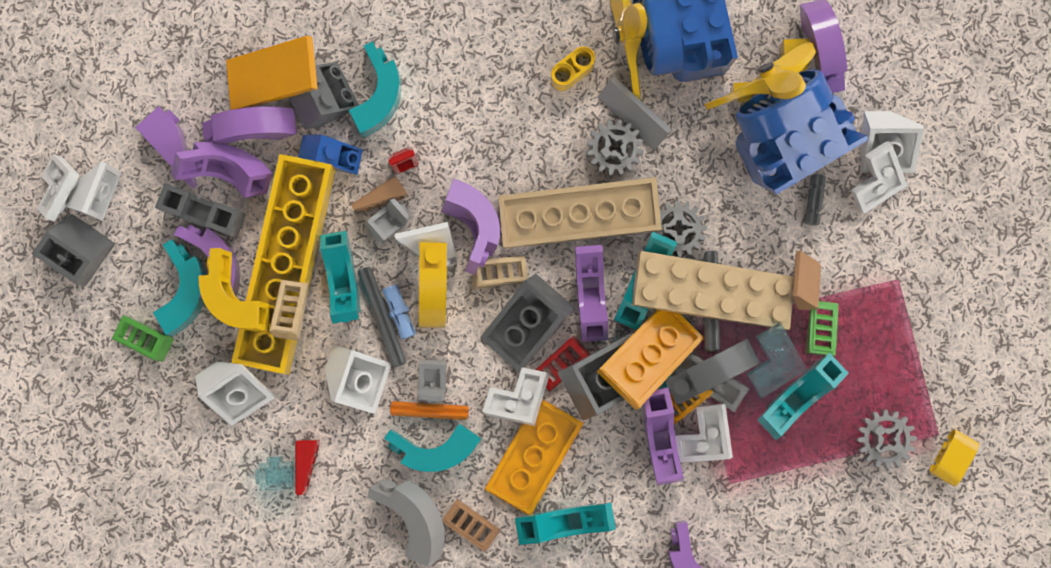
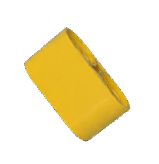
(572, 68)
(954, 458)

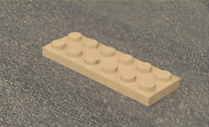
(580, 213)
(712, 290)

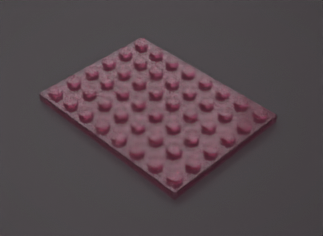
(882, 374)

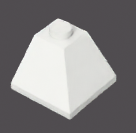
(895, 129)
(94, 191)
(432, 234)
(356, 378)
(231, 391)

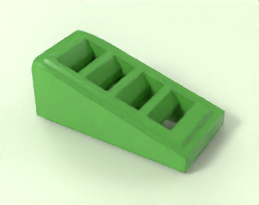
(831, 339)
(157, 346)

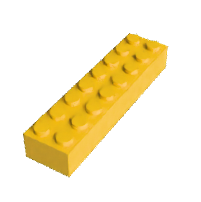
(285, 252)

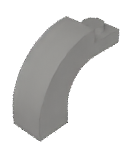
(420, 516)

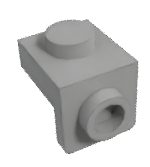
(388, 220)
(432, 380)

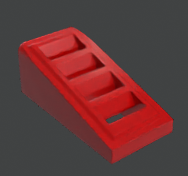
(403, 160)
(577, 346)
(305, 458)

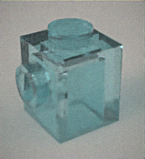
(275, 474)

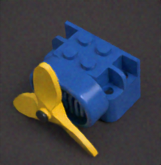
(675, 37)
(791, 122)

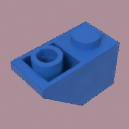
(331, 151)

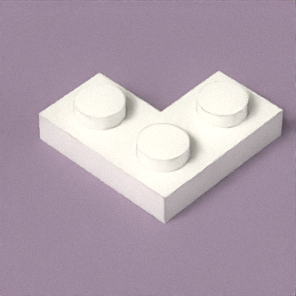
(885, 179)
(61, 181)
(522, 404)
(712, 441)

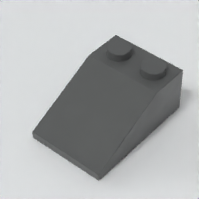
(527, 322)
(586, 387)

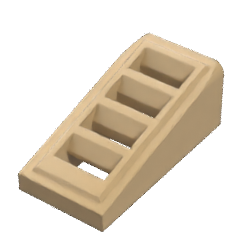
(477, 280)
(296, 322)

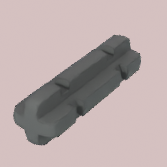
(815, 199)

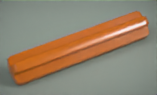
(429, 410)

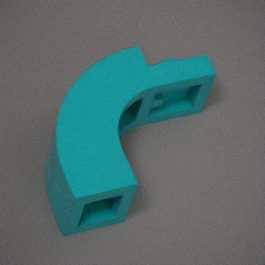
(384, 102)
(341, 277)
(187, 302)
(632, 315)
(801, 394)
(448, 455)
(565, 522)

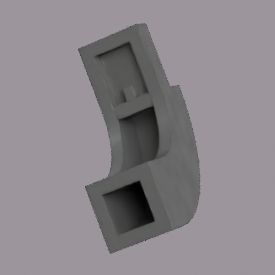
(712, 371)

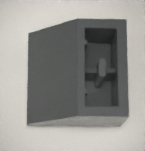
(328, 102)
(74, 249)

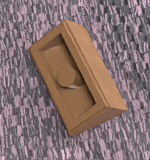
(806, 282)

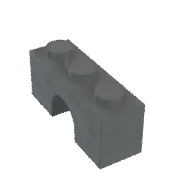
(200, 211)

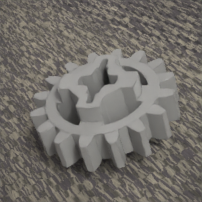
(624, 141)
(692, 228)
(894, 430)

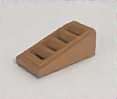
(380, 196)
(447, 519)

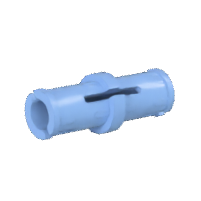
(399, 311)

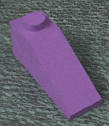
(165, 136)

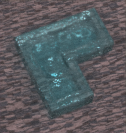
(782, 362)

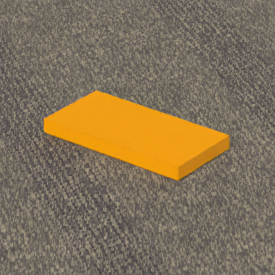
(272, 73)
(650, 356)
(534, 458)

